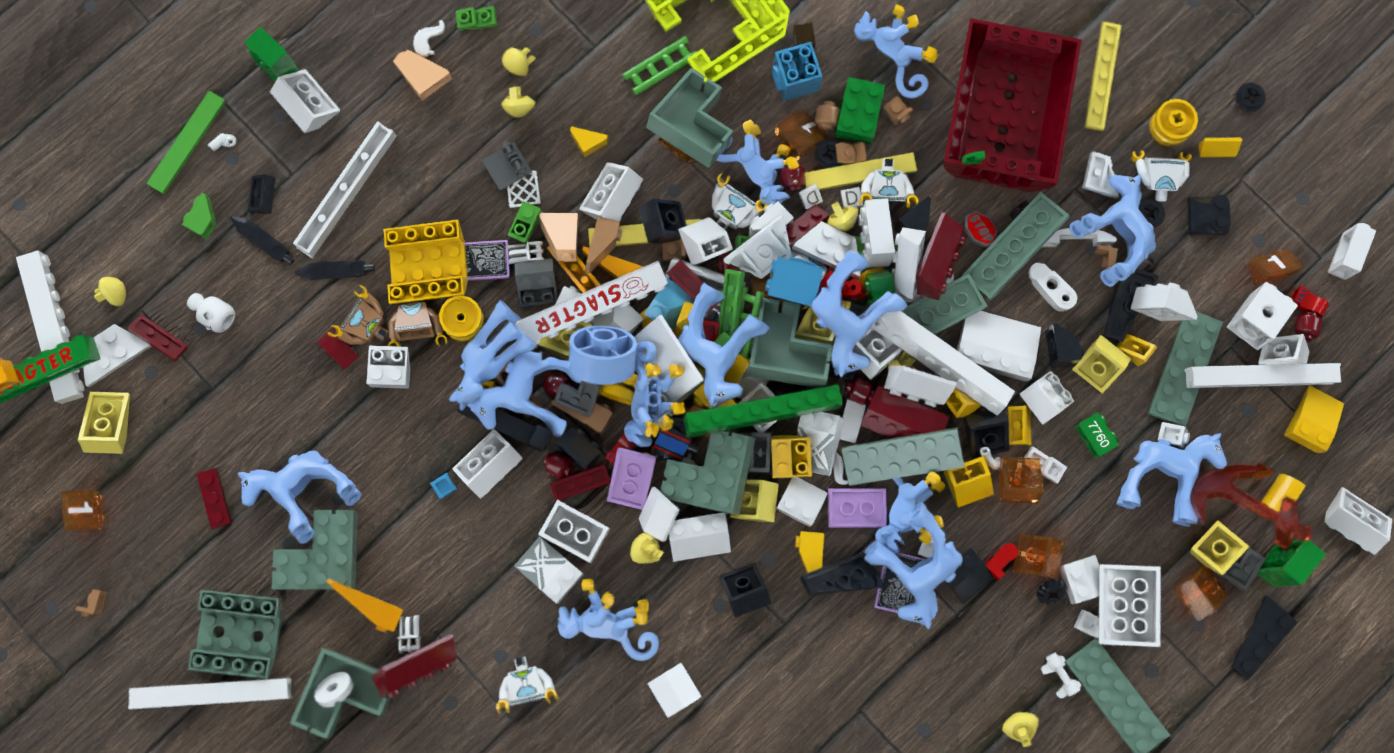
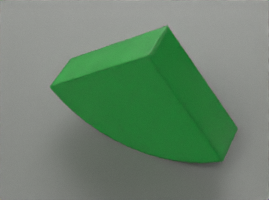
(973, 158)

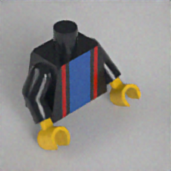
(672, 440)

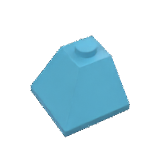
(668, 304)

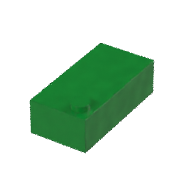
(1291, 565)

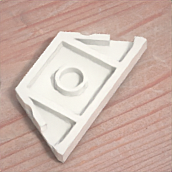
(827, 245)
(761, 249)
(115, 349)

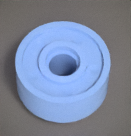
(602, 354)

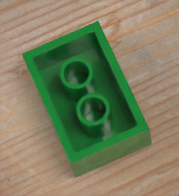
(269, 55)
(859, 110)

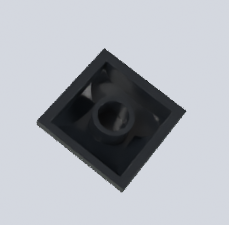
(1208, 215)

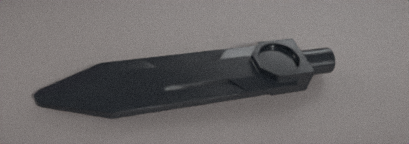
(262, 239)
(332, 270)

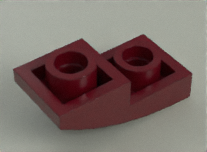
(337, 350)

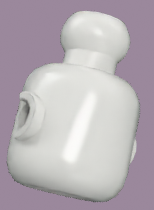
(212, 312)

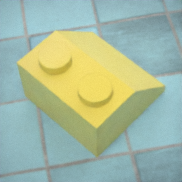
(1102, 364)
(758, 501)
(1219, 548)

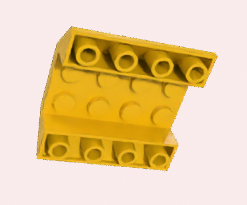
(426, 261)

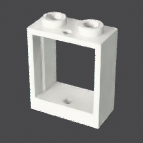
(1352, 251)

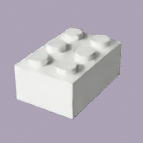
(876, 233)
(574, 531)

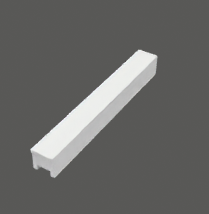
(344, 189)
(1263, 375)
(210, 693)

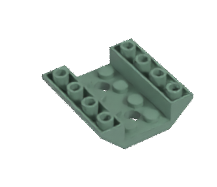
(237, 650)

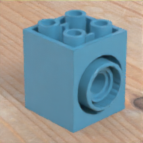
(796, 71)
(794, 280)

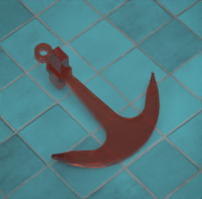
(1220, 484)

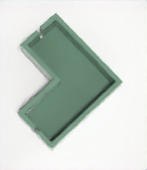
(685, 120)
(781, 355)
(719, 482)
(331, 557)
(363, 694)

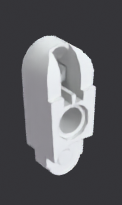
(1040, 275)

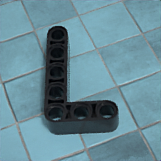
(532, 436)

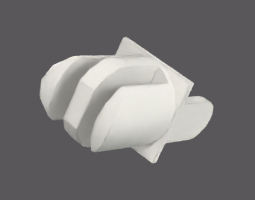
(522, 252)
(406, 632)

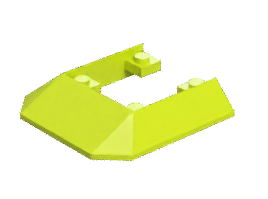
(763, 26)

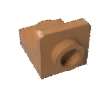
(897, 111)
(850, 153)
(674, 249)
(1110, 255)
(95, 603)

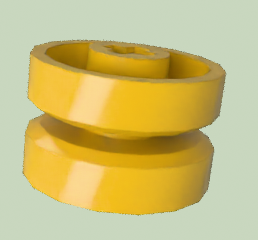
(1173, 122)
(456, 308)
(620, 392)

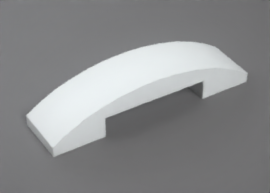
(1099, 237)

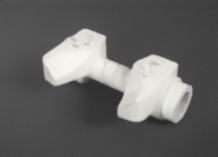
(1056, 663)

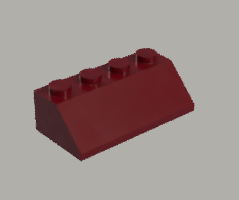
(940, 257)
(899, 416)
(415, 666)

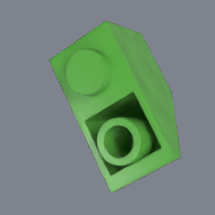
(201, 217)
(525, 222)

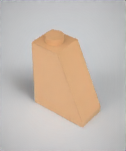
(421, 73)
(561, 234)

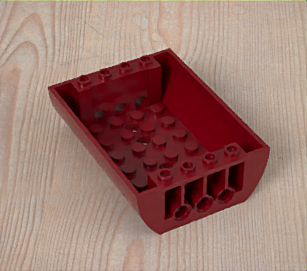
(1034, 117)

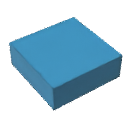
(443, 486)

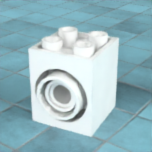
(1262, 316)

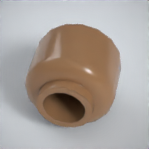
(827, 115)

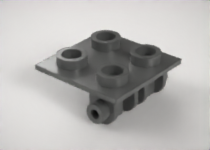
(506, 165)

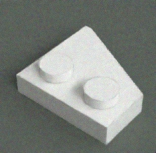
(1098, 173)

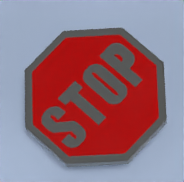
(980, 228)

